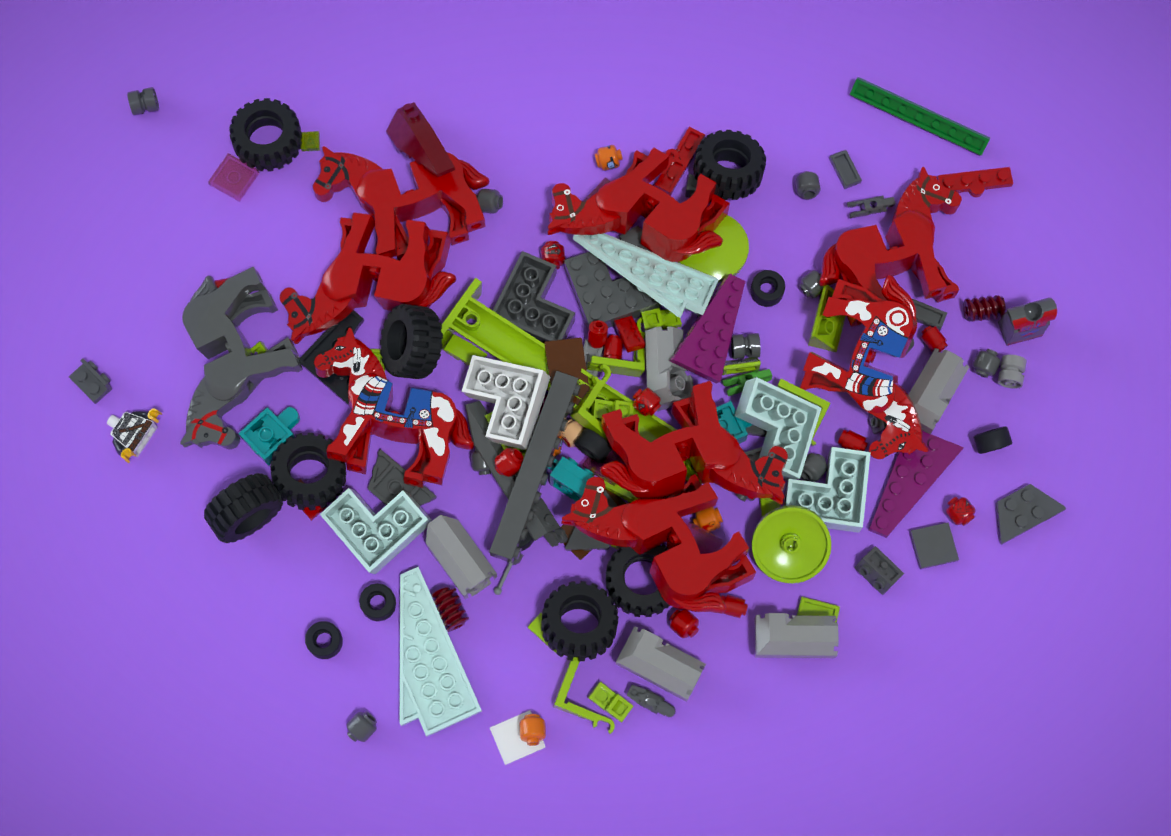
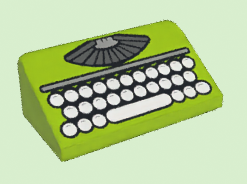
(741, 366)

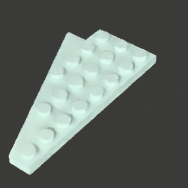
(665, 281)
(430, 672)

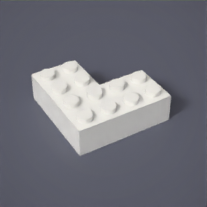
(516, 395)

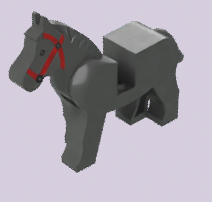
(213, 326)

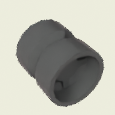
(143, 101)
(745, 346)

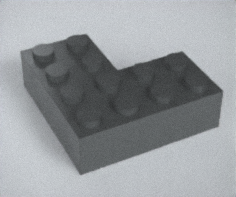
(600, 296)
(525, 303)

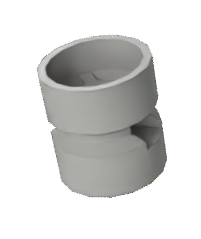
(1012, 370)

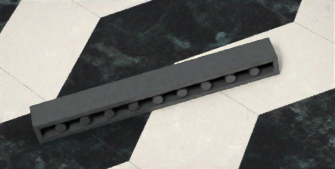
(534, 467)

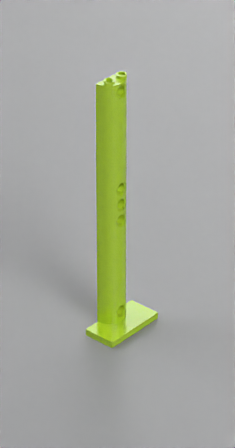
(518, 347)

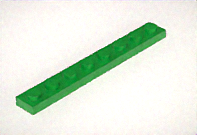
(919, 116)

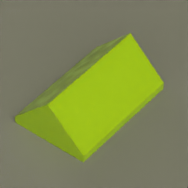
(826, 330)

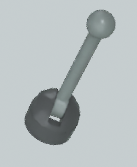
(497, 590)

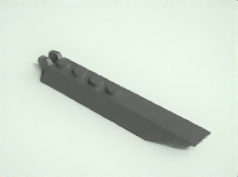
(543, 521)

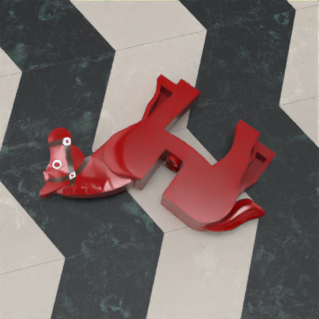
(669, 227)
(863, 257)
(681, 573)

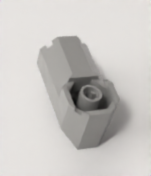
(663, 376)
(936, 387)
(459, 555)
(795, 636)
(660, 664)

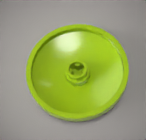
(728, 257)
(791, 544)

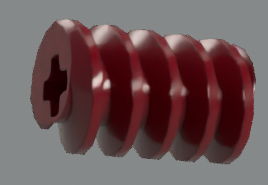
(985, 307)
(450, 608)

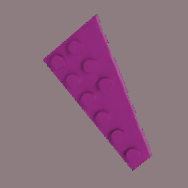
(710, 336)
(910, 480)

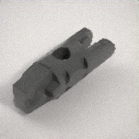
(879, 205)
(651, 701)

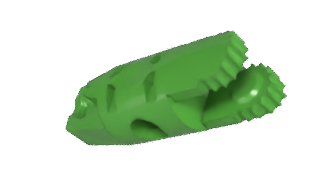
(765, 375)

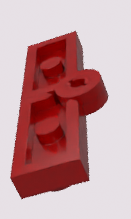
(679, 160)
(977, 181)

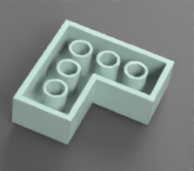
(786, 419)
(843, 495)
(372, 536)

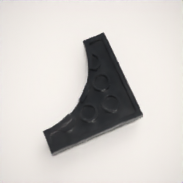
(336, 383)

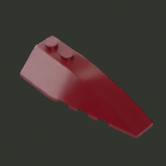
(416, 138)

